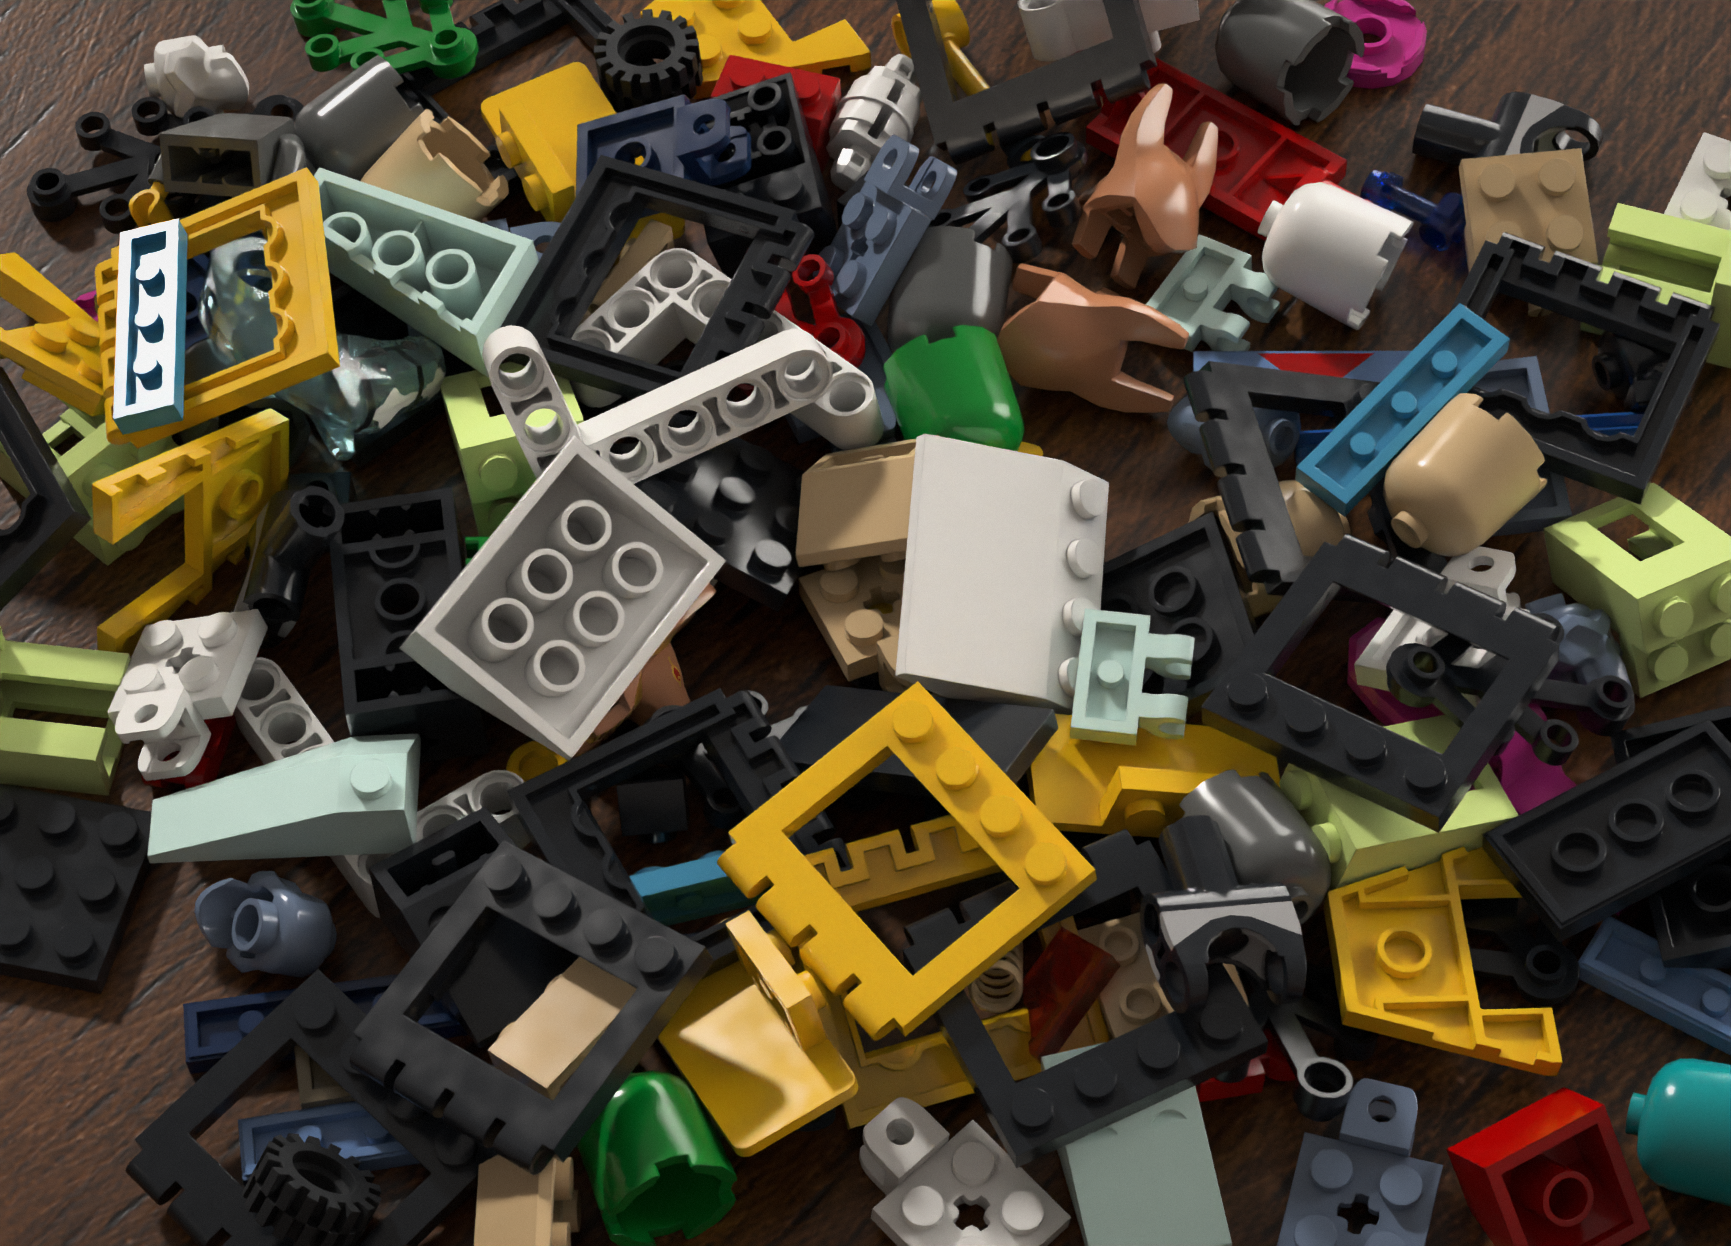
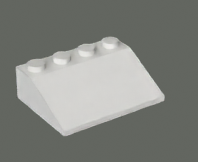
(999, 573)
(564, 601)

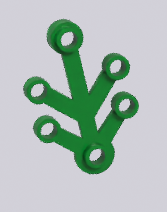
(446, 50)

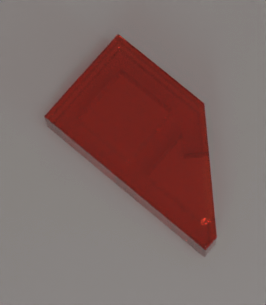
(1063, 989)

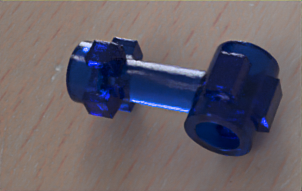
(1440, 222)

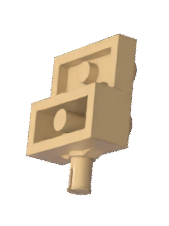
(1530, 197)

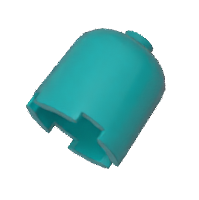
(1686, 1129)

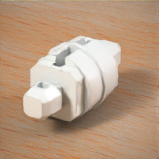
(870, 113)

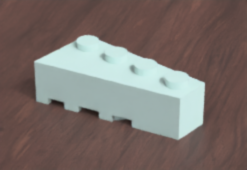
(424, 263)

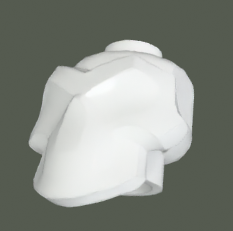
(195, 75)

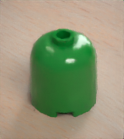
(955, 389)
(656, 1162)

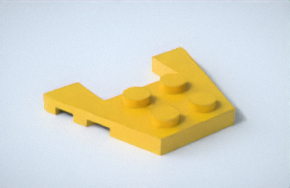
(752, 32)
(1409, 965)

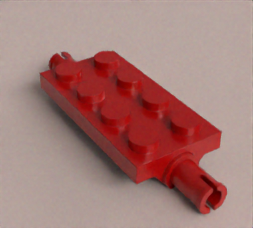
(1254, 153)

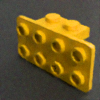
(539, 138)
(1130, 786)
(757, 1043)

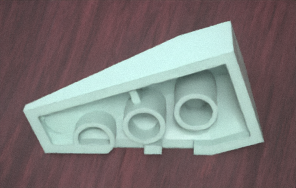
(320, 802)

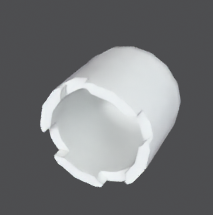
(1332, 249)

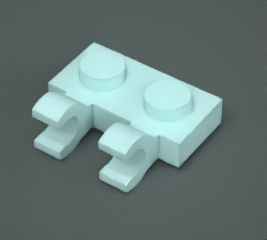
(1203, 287)
(1111, 678)

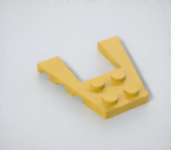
(60, 350)
(224, 489)

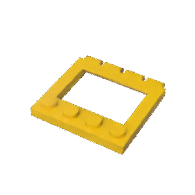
(298, 301)
(977, 797)
(923, 1066)

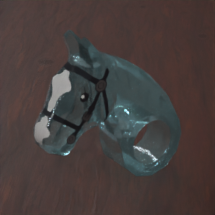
(359, 397)

